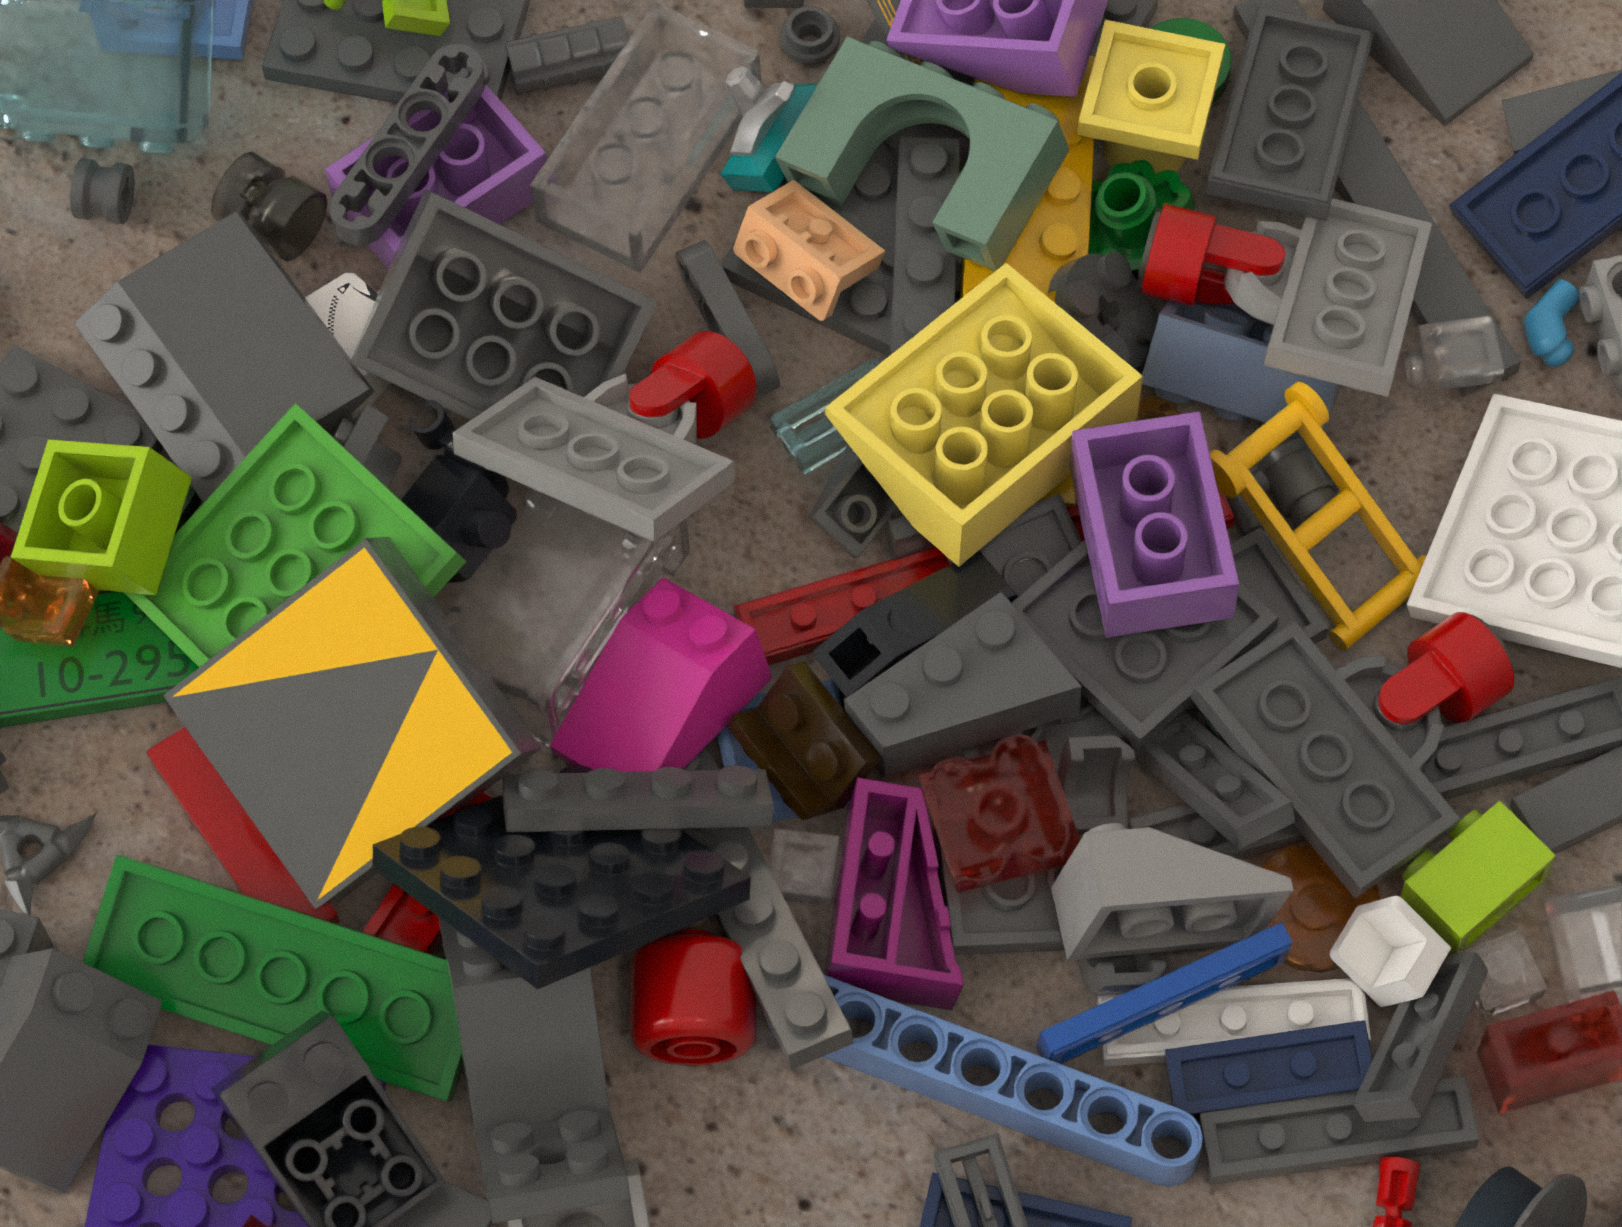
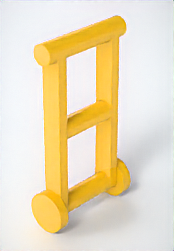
(1307, 415)

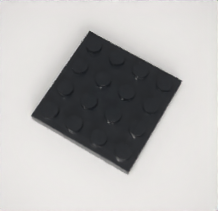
(557, 897)

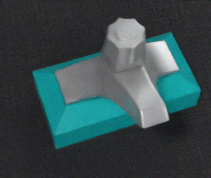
(762, 130)

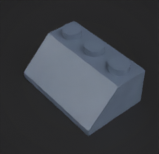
(1218, 360)

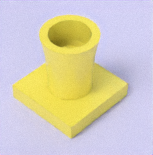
(1150, 95)

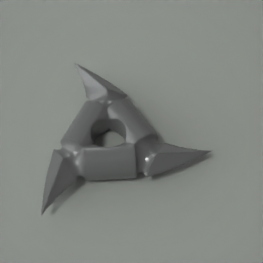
(56, 846)

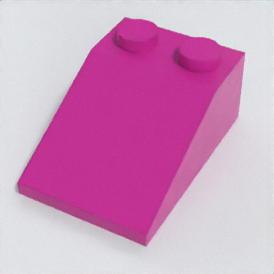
(662, 685)

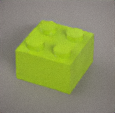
(102, 515)

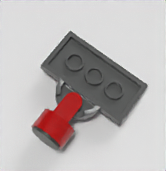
(1358, 736)

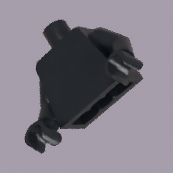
(460, 497)

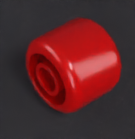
(691, 1000)

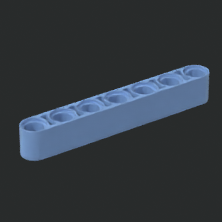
(1018, 1075)

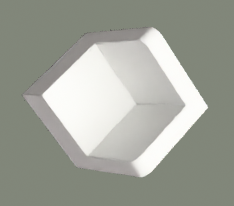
(1389, 951)

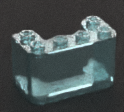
(106, 70)

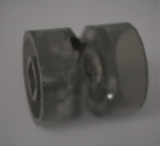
(278, 208)

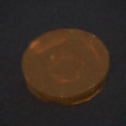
(1315, 909)

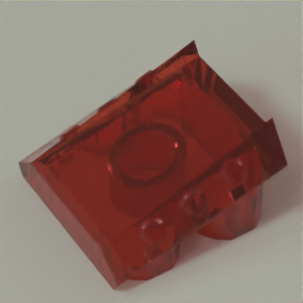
(1000, 813)

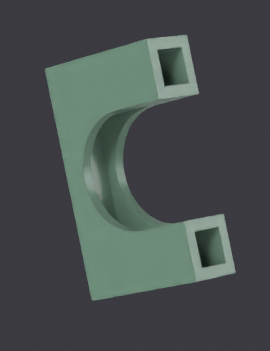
(877, 93)

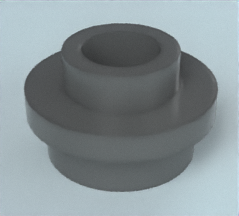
(805, 22)

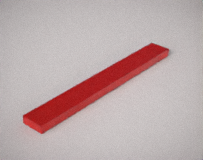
(806, 616)

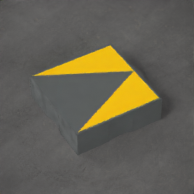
(350, 719)

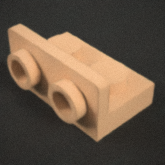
(805, 248)

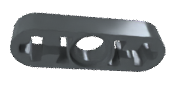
(725, 311)

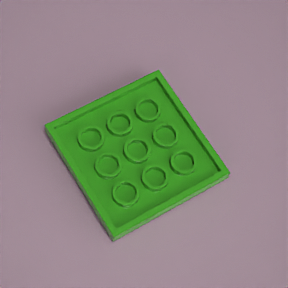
(273, 530)

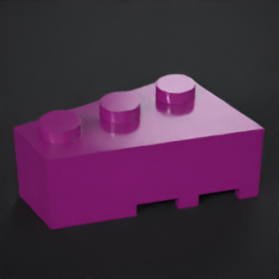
(889, 902)

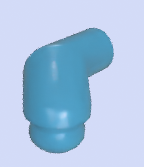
(1545, 324)

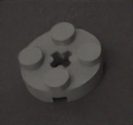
(1107, 286)

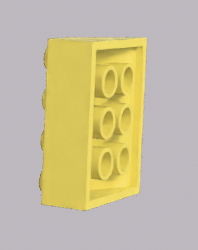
(983, 411)

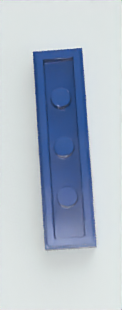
(1165, 995)

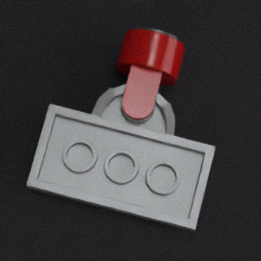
(1329, 290)
(623, 446)

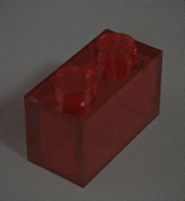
(1553, 1051)

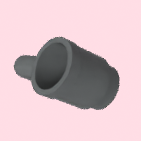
(1296, 482)

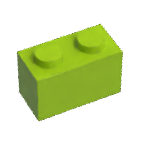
(1476, 876)

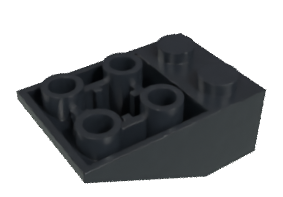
(328, 1130)

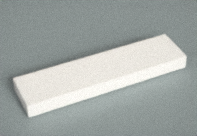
(1241, 1014)

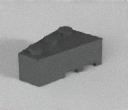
(964, 689)

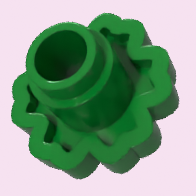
(1126, 207)

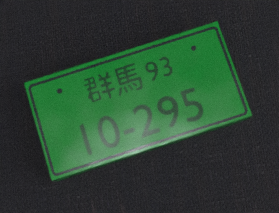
(114, 665)

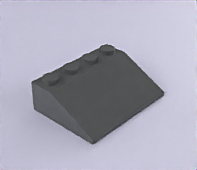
(487, 310)
(219, 350)

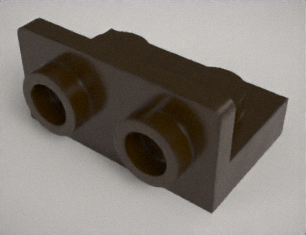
(805, 743)

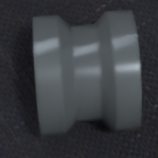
(102, 191)

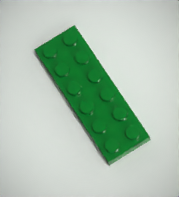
(274, 968)

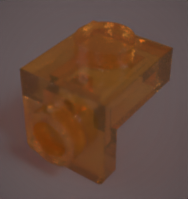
(42, 606)

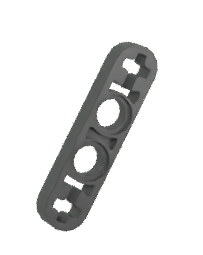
(400, 140)

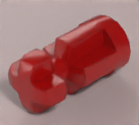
(1396, 1190)

